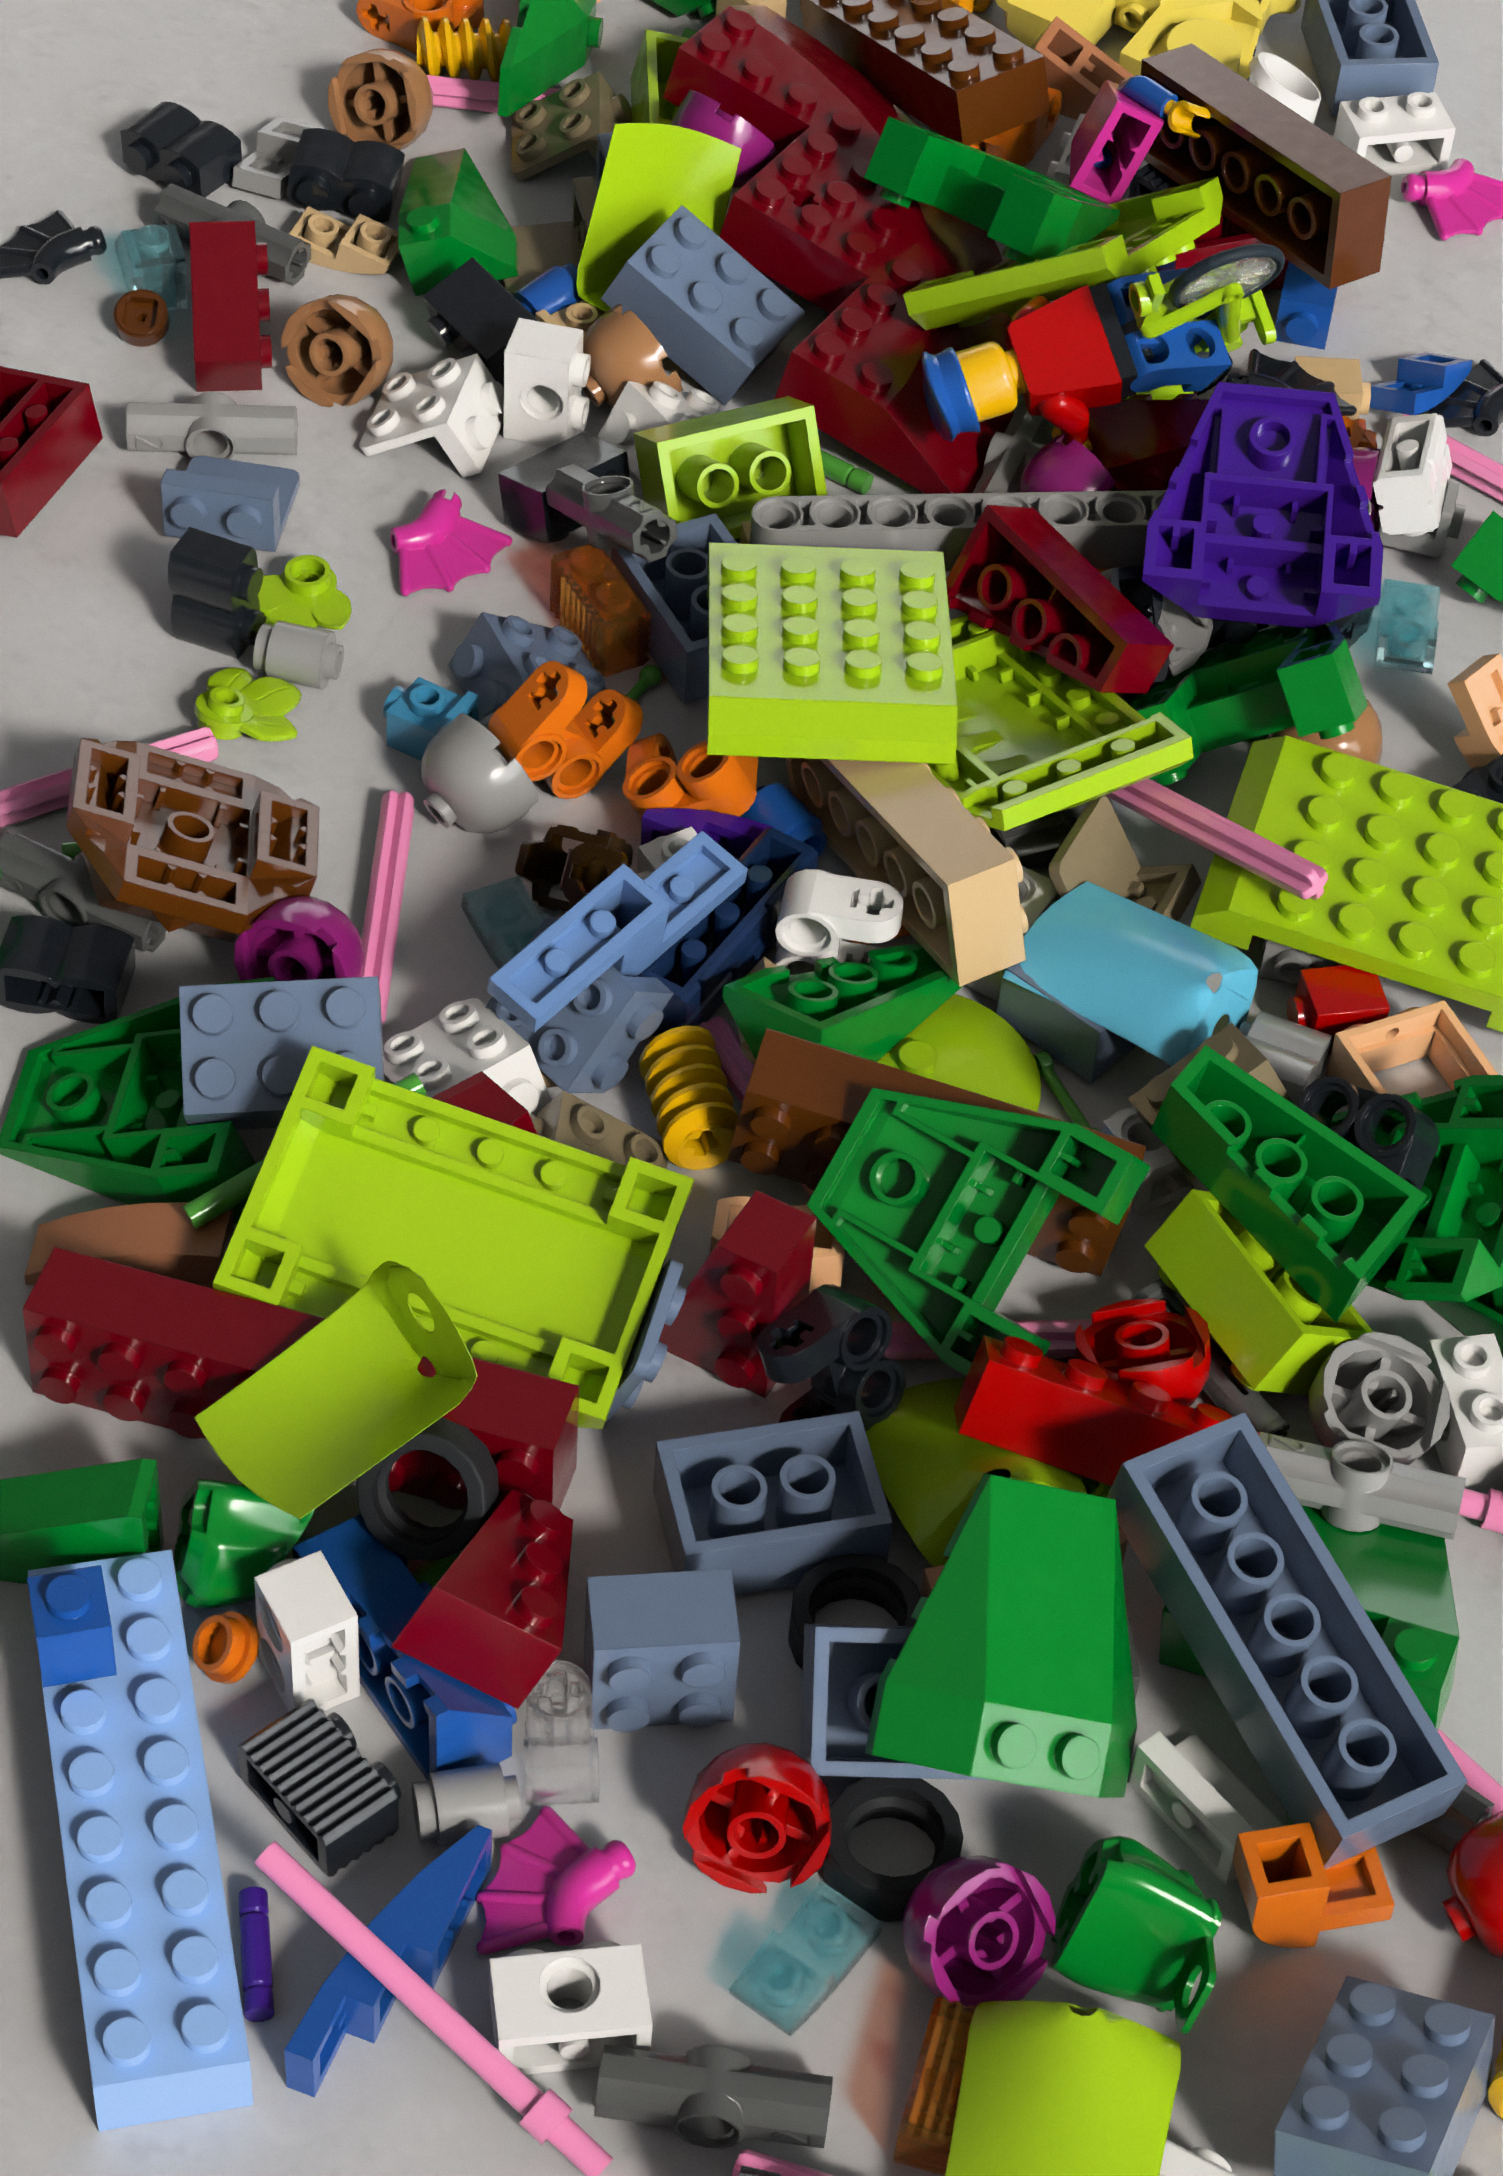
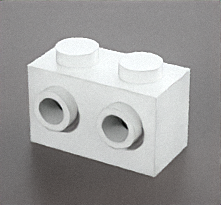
(1398, 131)

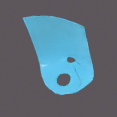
(1136, 971)

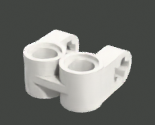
(828, 907)

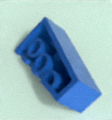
(431, 1713)

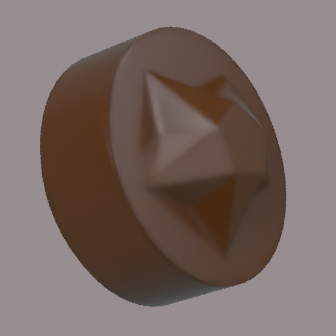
(141, 317)

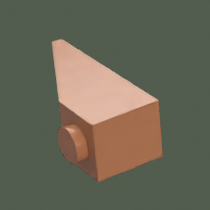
(1075, 67)

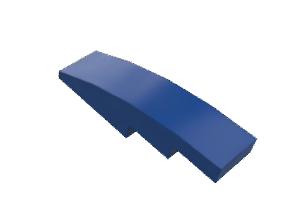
(420, 1929)

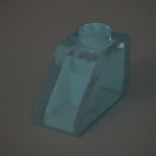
(155, 262)

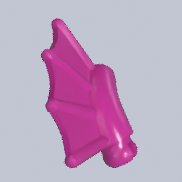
(1456, 198)
(443, 546)
(549, 1885)

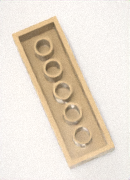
(917, 836)

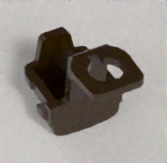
(578, 871)

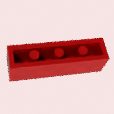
(1068, 1411)

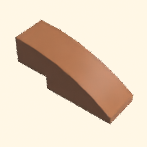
(141, 1237)

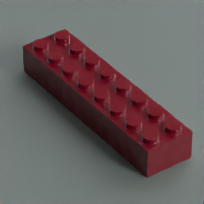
(174, 1348)

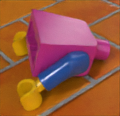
(1120, 133)

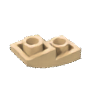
(359, 249)

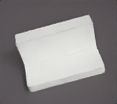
(1198, 1799)

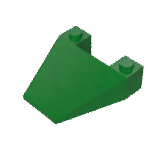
(1010, 202)
(1259, 688)
(112, 1114)
(950, 1200)
(1405, 1593)

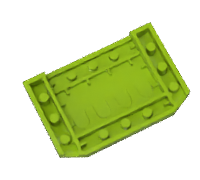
(1040, 737)

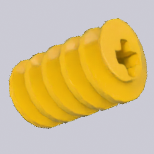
(462, 48)
(689, 1097)

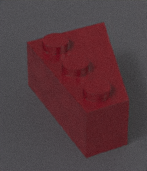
(228, 306)
(44, 438)
(741, 1289)
(500, 1603)

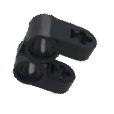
(1371, 1121)
(842, 1349)

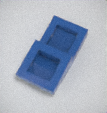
(1420, 383)

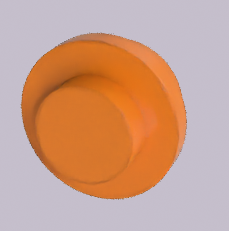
(226, 1646)

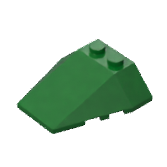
(1458, 1233)
(1019, 1649)

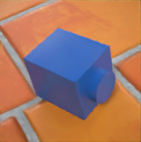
(1304, 310)
(72, 1626)

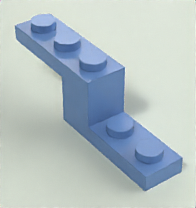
(619, 925)

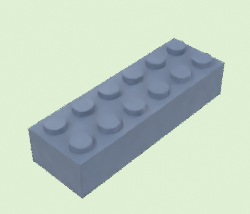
(1284, 1640)

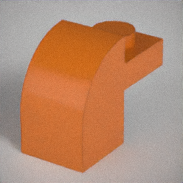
(1294, 1895)

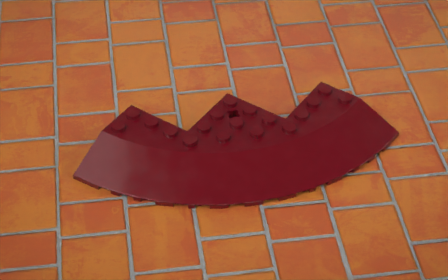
(842, 245)

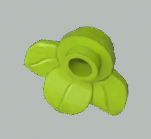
(305, 595)
(242, 705)

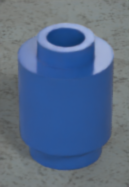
(550, 290)
(785, 812)

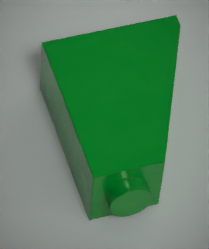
(79, 1516)

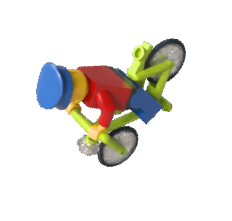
(1108, 343)

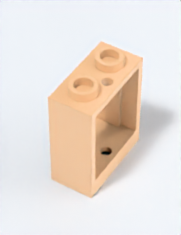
(1406, 1038)

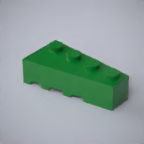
(1287, 1179)

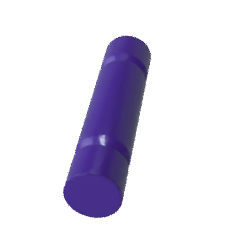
(256, 1954)

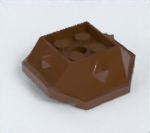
(187, 837)

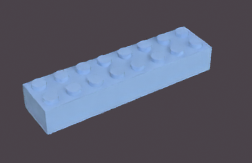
(146, 1866)

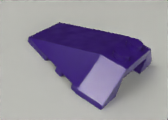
(1266, 514)

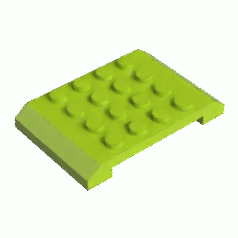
(1144, 237)
(829, 654)
(1405, 863)
(517, 1235)

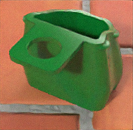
(227, 1541)
(1137, 1930)

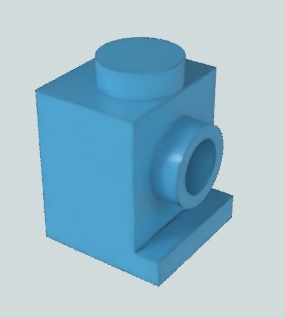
(420, 711)

